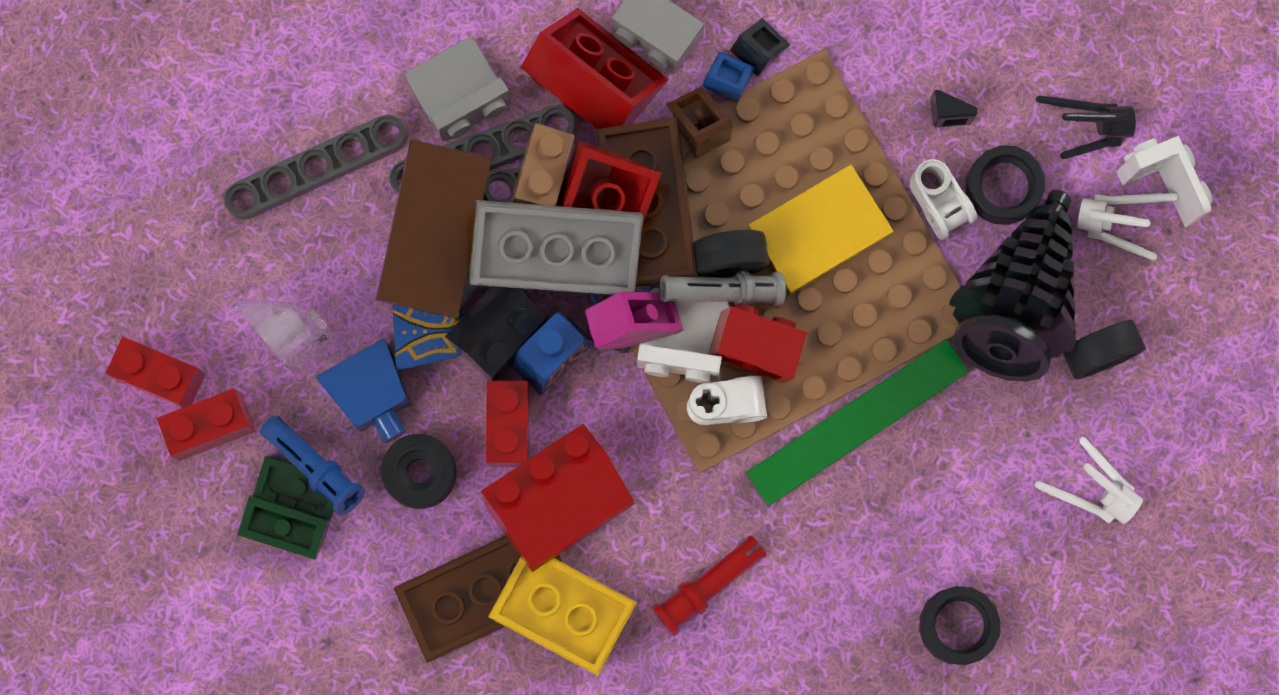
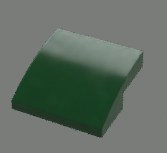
(286, 510)

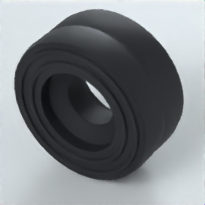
(730, 253)
(396, 464)

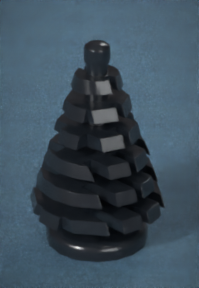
(1021, 298)

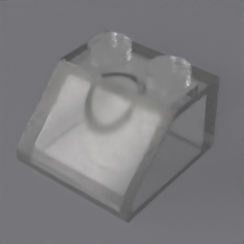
(289, 331)

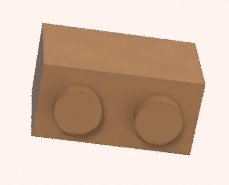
(543, 166)

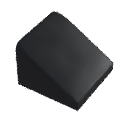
(759, 46)
(950, 111)

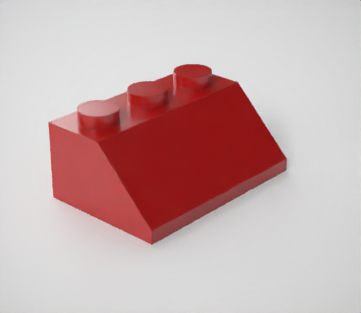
(592, 71)
(606, 181)
(557, 497)

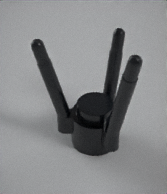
(1110, 121)

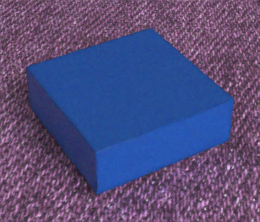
(728, 76)

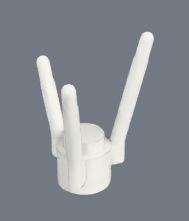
(1098, 216)
(1118, 498)

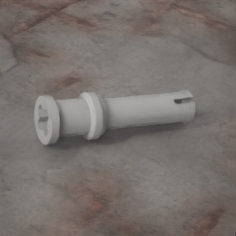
(738, 289)

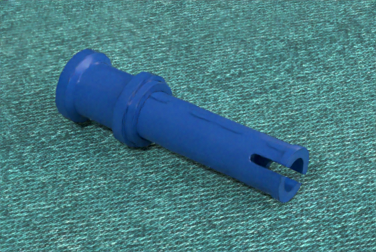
(323, 475)

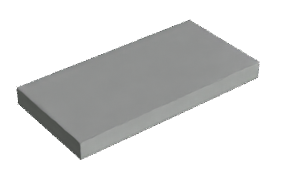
(555, 248)

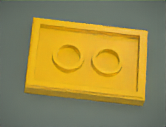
(822, 228)
(564, 612)

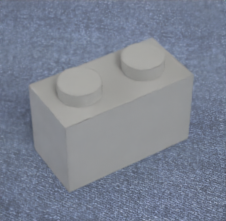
(659, 29)

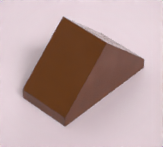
(701, 121)

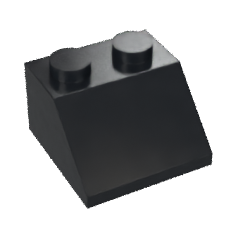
(496, 330)

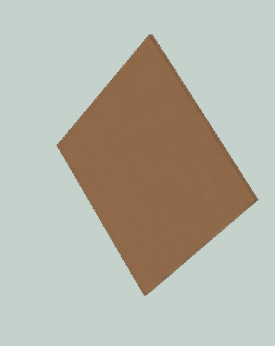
(857, 316)

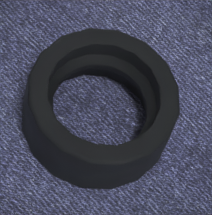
(1019, 158)
(1104, 349)
(989, 615)

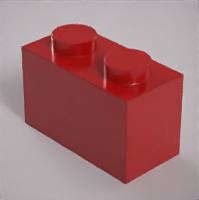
(758, 343)
(155, 373)
(507, 423)
(206, 424)

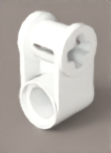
(943, 200)
(736, 401)

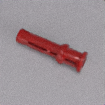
(693, 596)

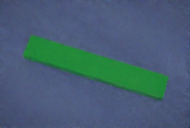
(856, 422)

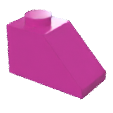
(632, 320)

